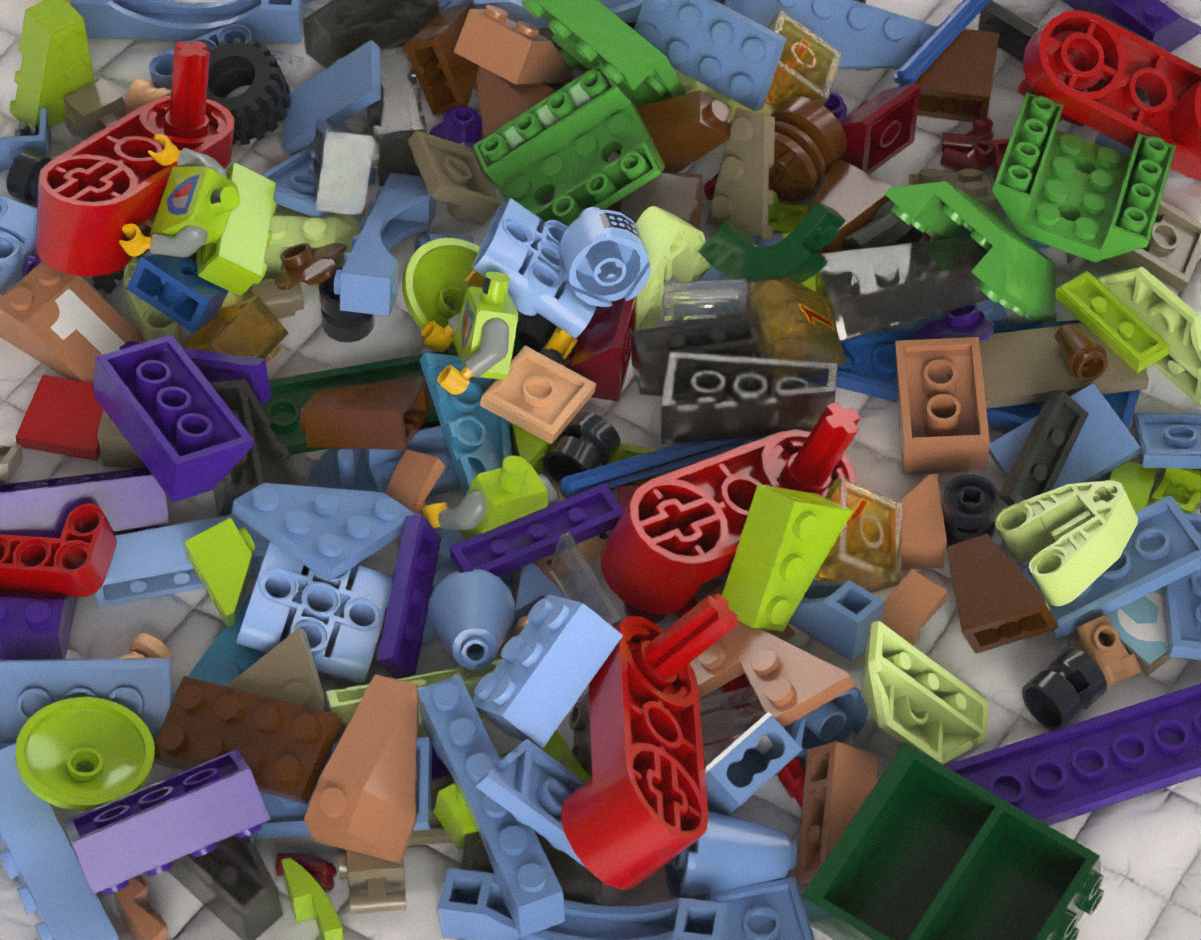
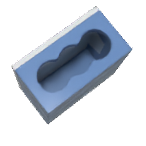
(748, 764)

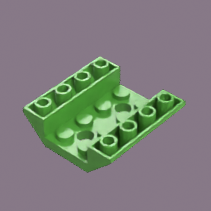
(594, 35)
(566, 150)
(1108, 206)
(1013, 267)

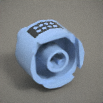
(604, 257)

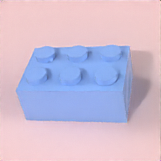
(545, 669)

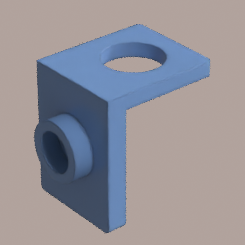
(13, 146)

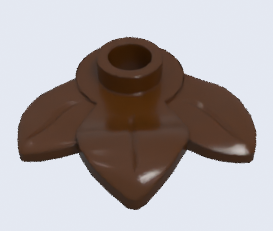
(308, 265)

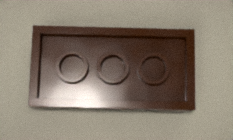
(275, 737)

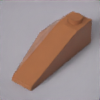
(371, 778)

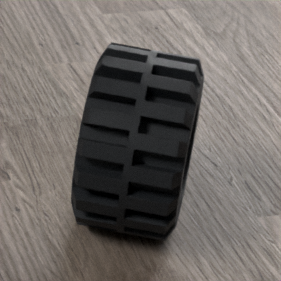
(263, 102)

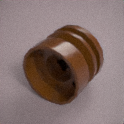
(805, 147)

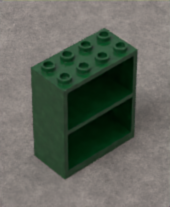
(949, 864)

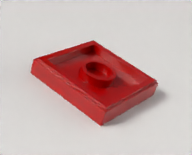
(62, 419)

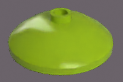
(437, 277)
(82, 737)

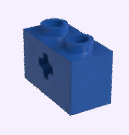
(177, 290)

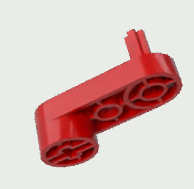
(1086, 49)
(114, 179)
(692, 519)
(645, 749)

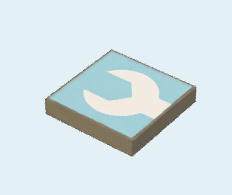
(1143, 630)

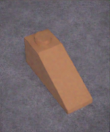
(834, 790)

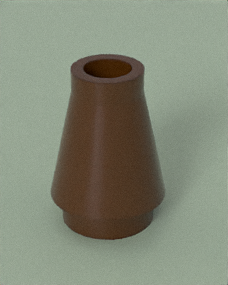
(1082, 354)

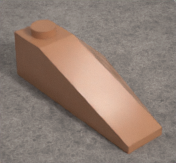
(503, 100)

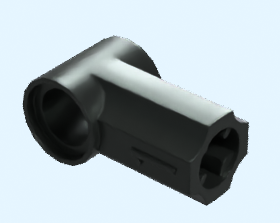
(884, 230)

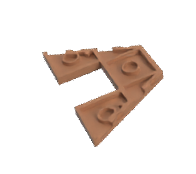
(782, 675)

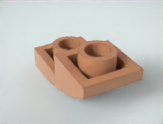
(414, 480)
(912, 606)
(136, 912)

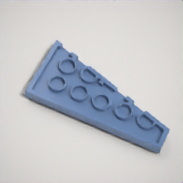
(861, 32)

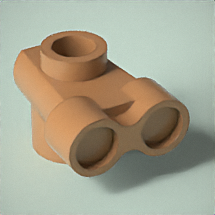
(1111, 657)

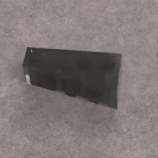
(396, 115)
(899, 283)
(742, 396)

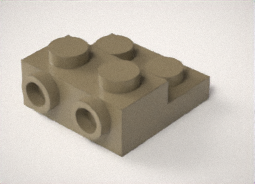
(454, 176)
(1171, 248)

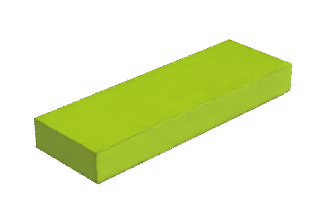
(1112, 321)

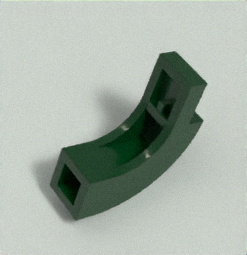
(796, 256)

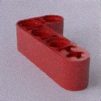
(62, 565)

